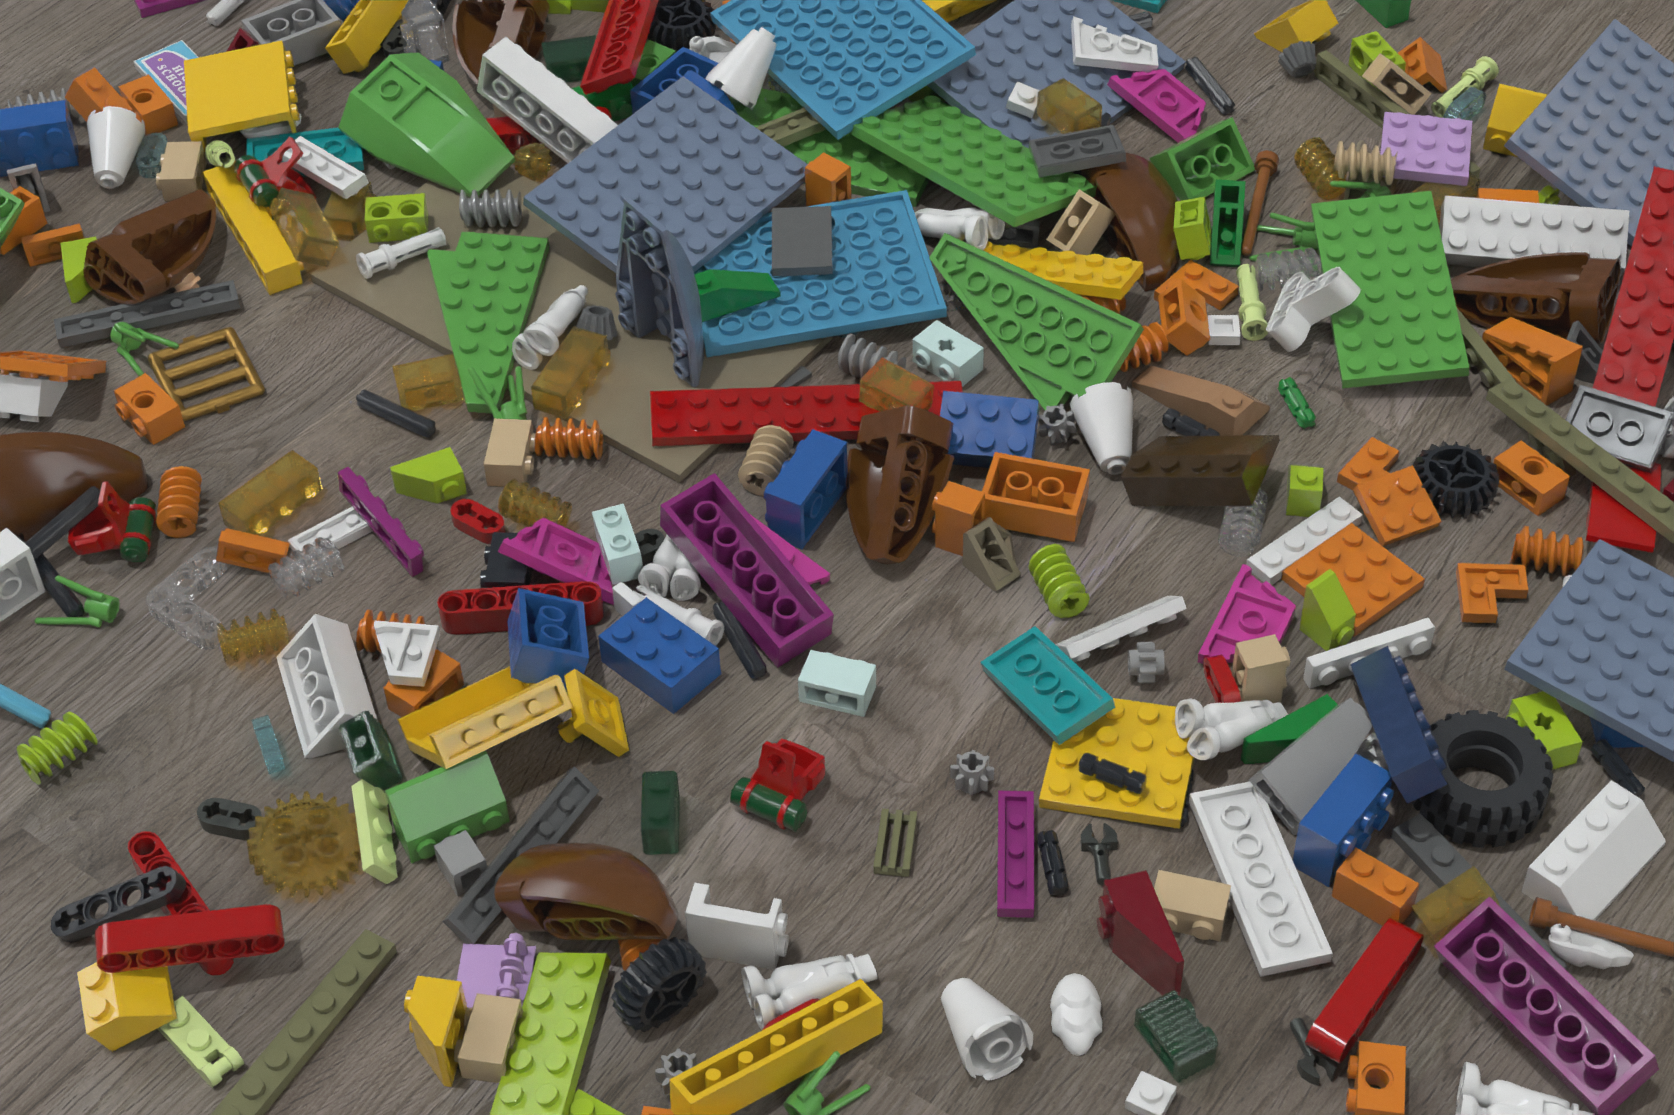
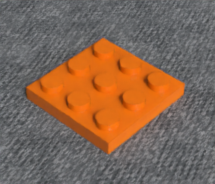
(56, 367)
(1366, 570)

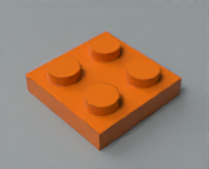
(1397, 505)

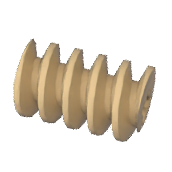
(1365, 163)
(765, 458)

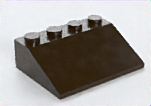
(1199, 470)

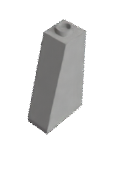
(1312, 762)

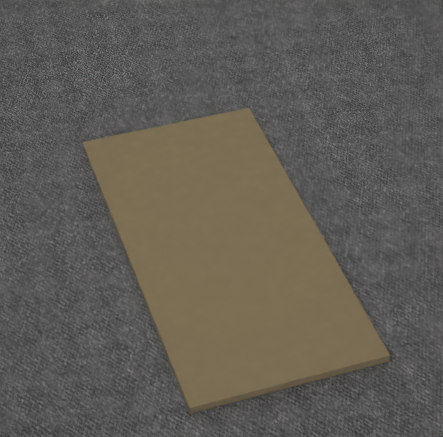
(622, 389)

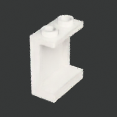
(736, 933)

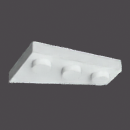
(1105, 50)

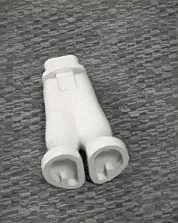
(964, 223)
(541, 336)
(667, 563)
(1222, 725)
(802, 982)
(1506, 1098)

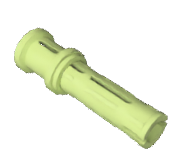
(1471, 77)
(219, 147)
(1251, 310)

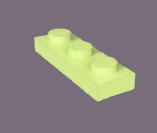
(374, 831)

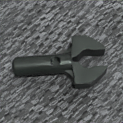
(1100, 850)
(1306, 1066)

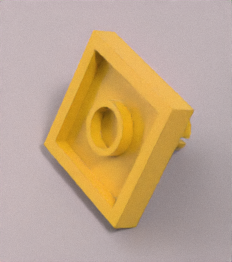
(594, 714)

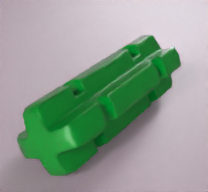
(1296, 402)

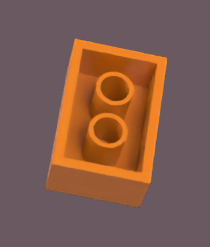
(1036, 496)

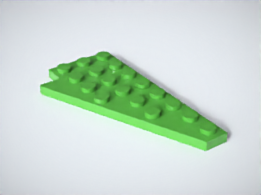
(486, 304)
(1042, 330)

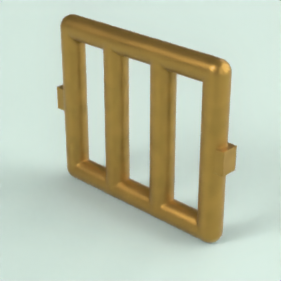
(192, 344)

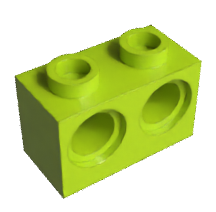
(1366, 49)
(395, 217)
(1192, 228)

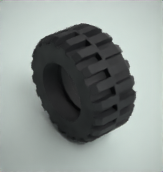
(1510, 753)

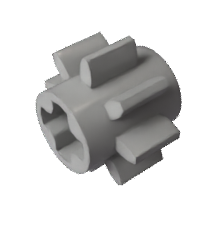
(1056, 424)
(1146, 662)
(972, 772)
(672, 1066)

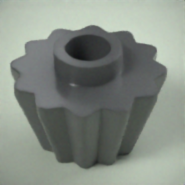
(1298, 59)
(598, 320)

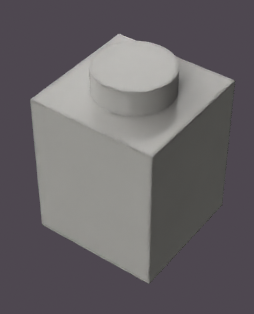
(460, 861)

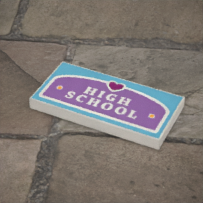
(167, 70)

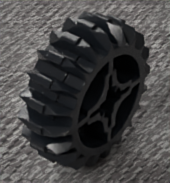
(680, 21)
(1457, 478)
(659, 984)

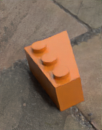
(1535, 358)

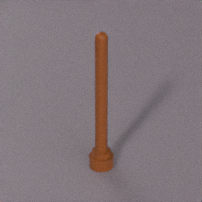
(1265, 165)
(1546, 914)

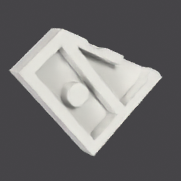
(407, 650)

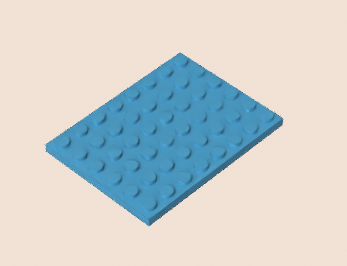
(849, 54)
(876, 281)

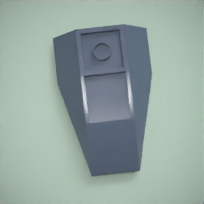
(659, 289)

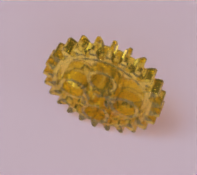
(304, 844)

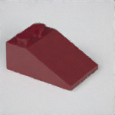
(1140, 931)

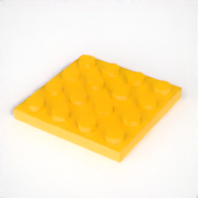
(1133, 736)

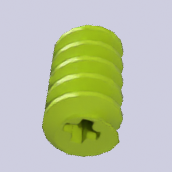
(1058, 581)
(54, 745)

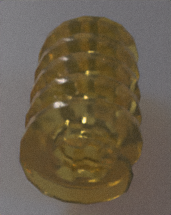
(1317, 166)
(530, 505)
(253, 635)

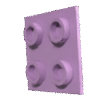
(496, 969)

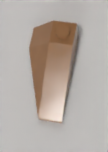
(1205, 401)

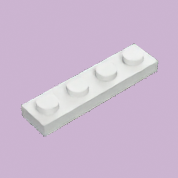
(327, 169)
(1302, 539)
(1131, 623)
(1335, 663)

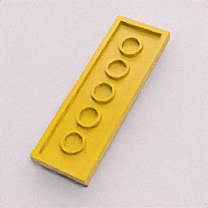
(1074, 272)

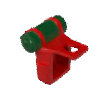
(267, 177)
(116, 526)
(780, 783)

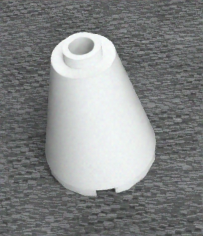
(745, 67)
(113, 143)
(1106, 424)
(984, 1030)

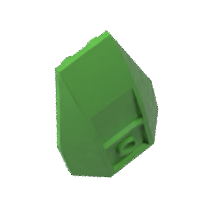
(424, 125)

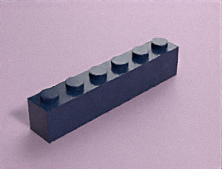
(1400, 724)

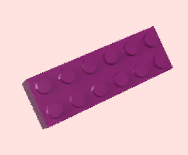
(746, 570)
(1546, 1008)

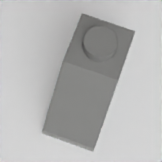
(29, 179)

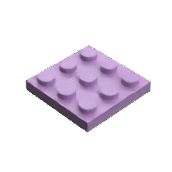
(1428, 147)

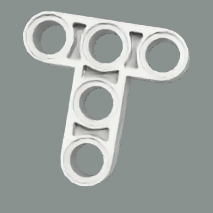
(1308, 302)

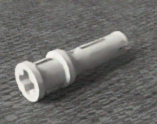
(389, 256)
(690, 617)

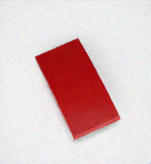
(1617, 524)

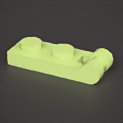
(200, 1043)

